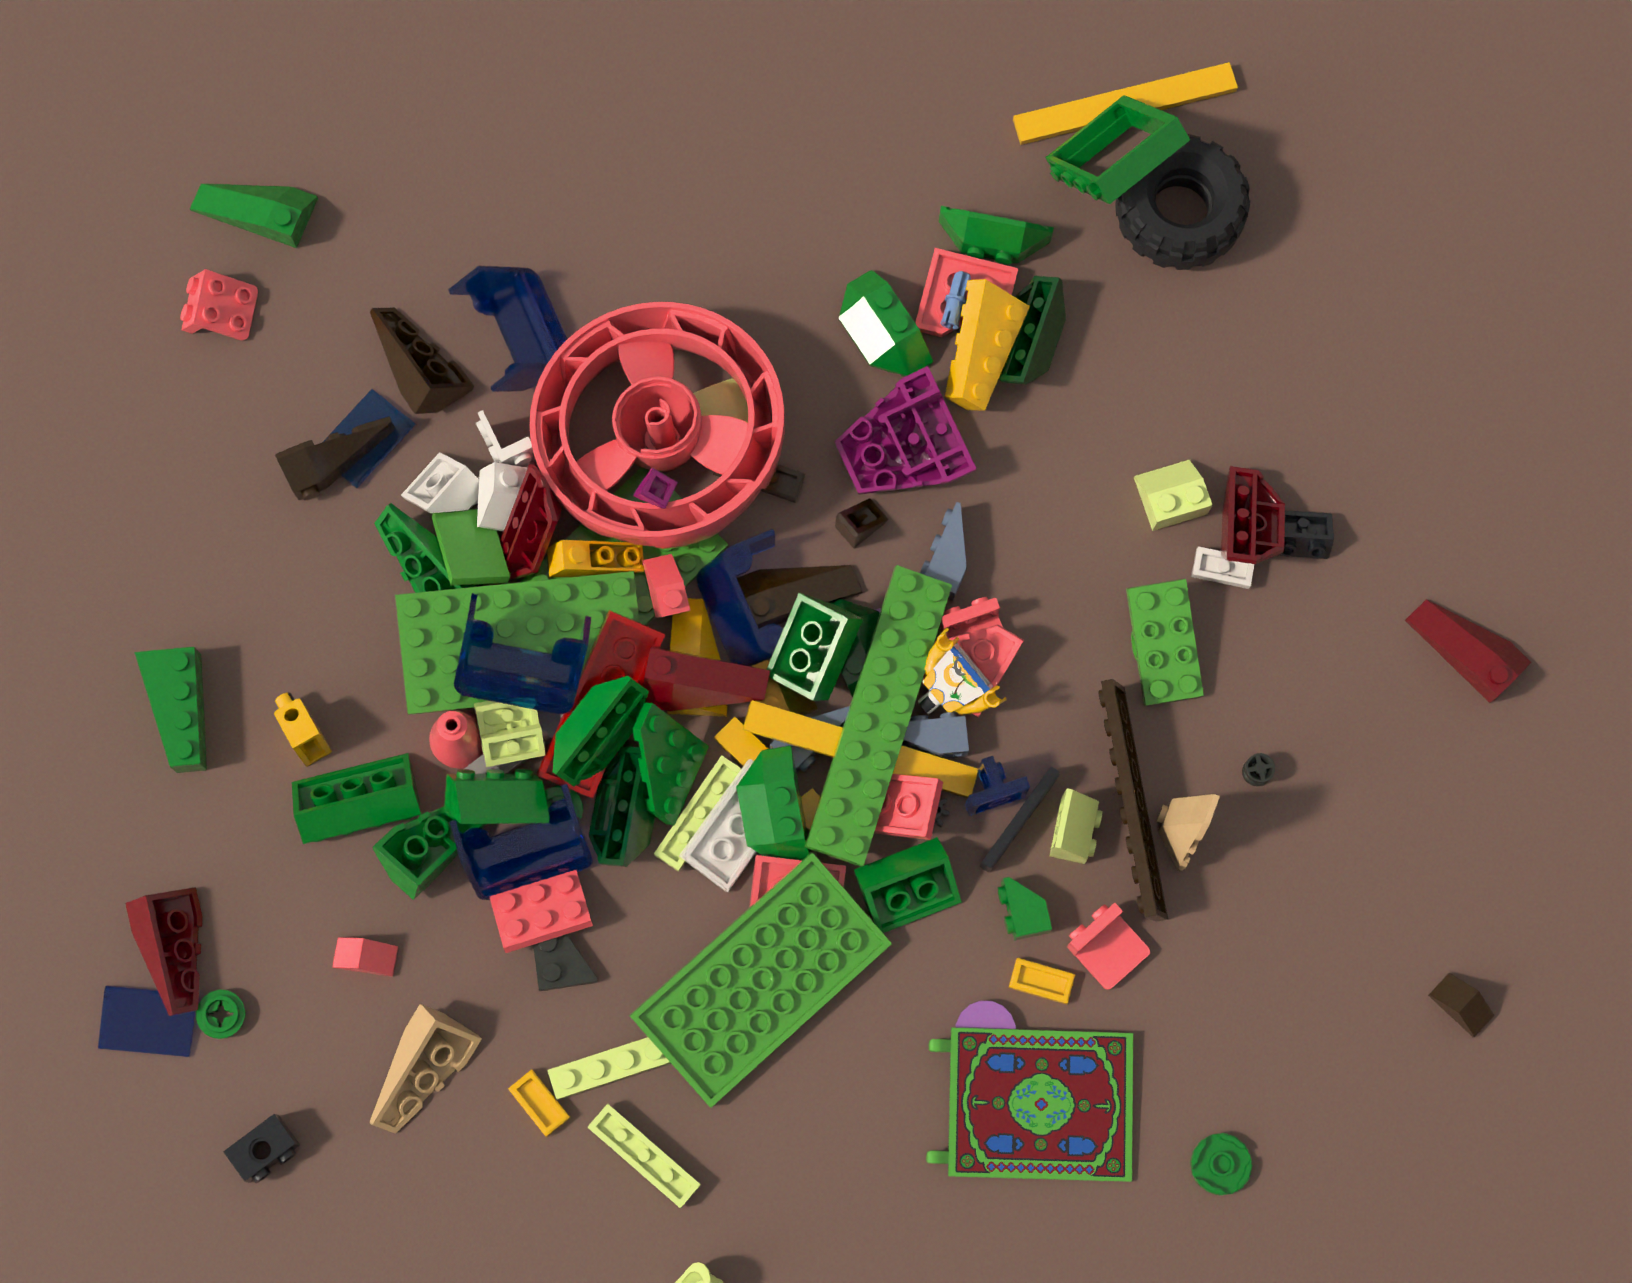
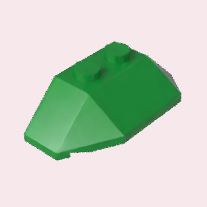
(993, 236)
(882, 326)
(597, 729)
(773, 806)

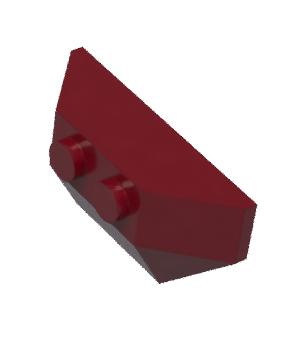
(1251, 518)
(530, 525)

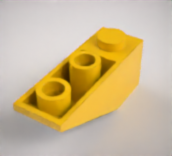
(589, 558)

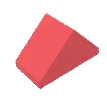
(365, 956)

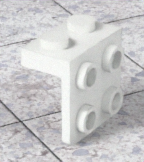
(516, 454)

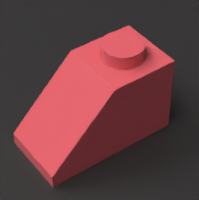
(665, 586)

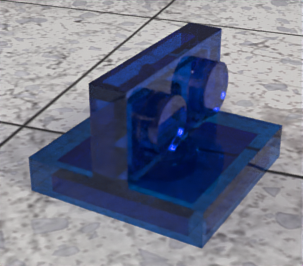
(995, 792)

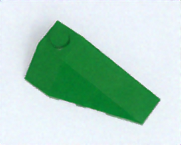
(265, 210)
(415, 550)
(419, 850)

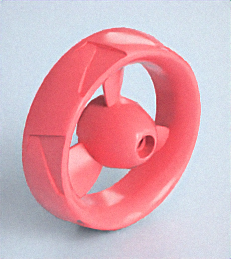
(658, 423)

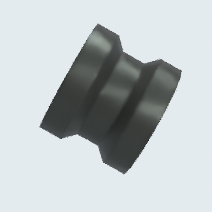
(1264, 767)

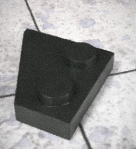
(561, 965)

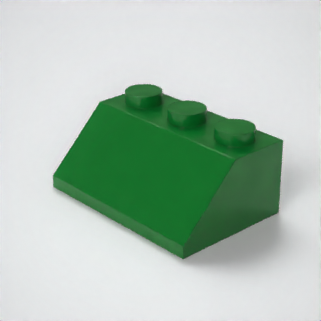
(813, 647)
(496, 797)
(908, 885)

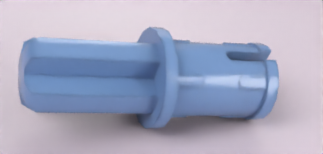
(955, 300)

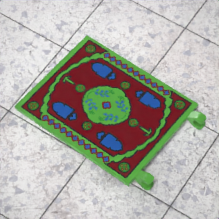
(1038, 1104)

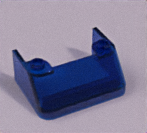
(523, 315)
(728, 606)
(519, 674)
(526, 852)

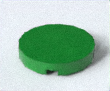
(1221, 1164)

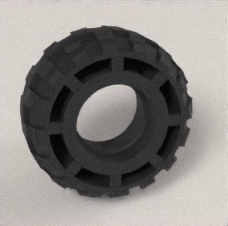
(1217, 181)

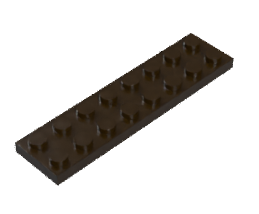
(1135, 809)

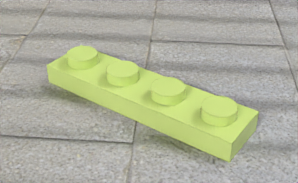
(696, 812)
(605, 1067)
(644, 1156)

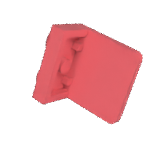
(219, 305)
(976, 617)
(1108, 946)

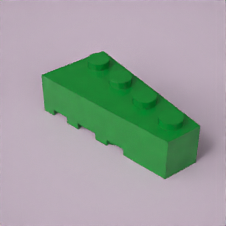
(177, 701)

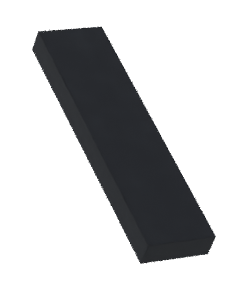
(1020, 819)

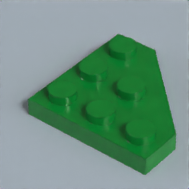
(667, 761)

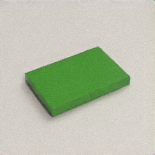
(469, 551)

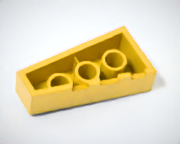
(984, 343)

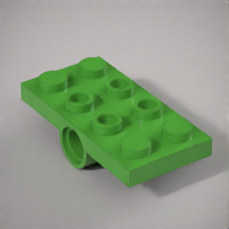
(1164, 642)

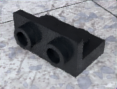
(1308, 535)

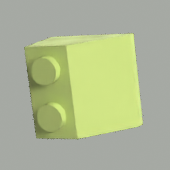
(1173, 494)
(1075, 827)

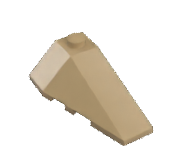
(1185, 824)
(424, 1059)

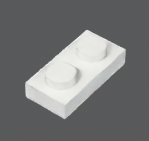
(1213, 567)

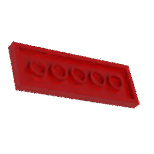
(618, 652)

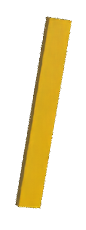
(1159, 94)
(824, 738)

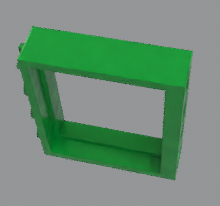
(1165, 139)

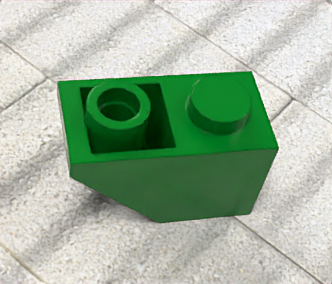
(1025, 909)

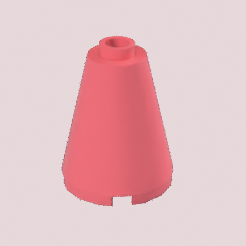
(456, 739)

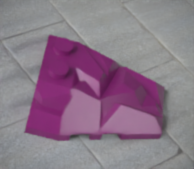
(905, 440)

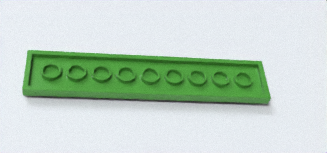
(878, 716)

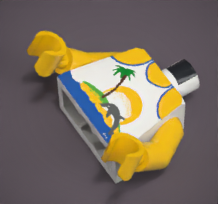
(955, 680)

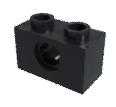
(244, 1151)

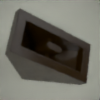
(859, 521)
(1462, 1004)

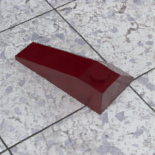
(1474, 652)
(694, 681)
(167, 937)

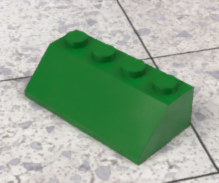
(355, 798)

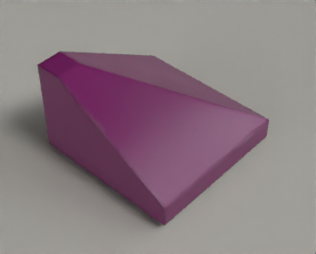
(656, 488)

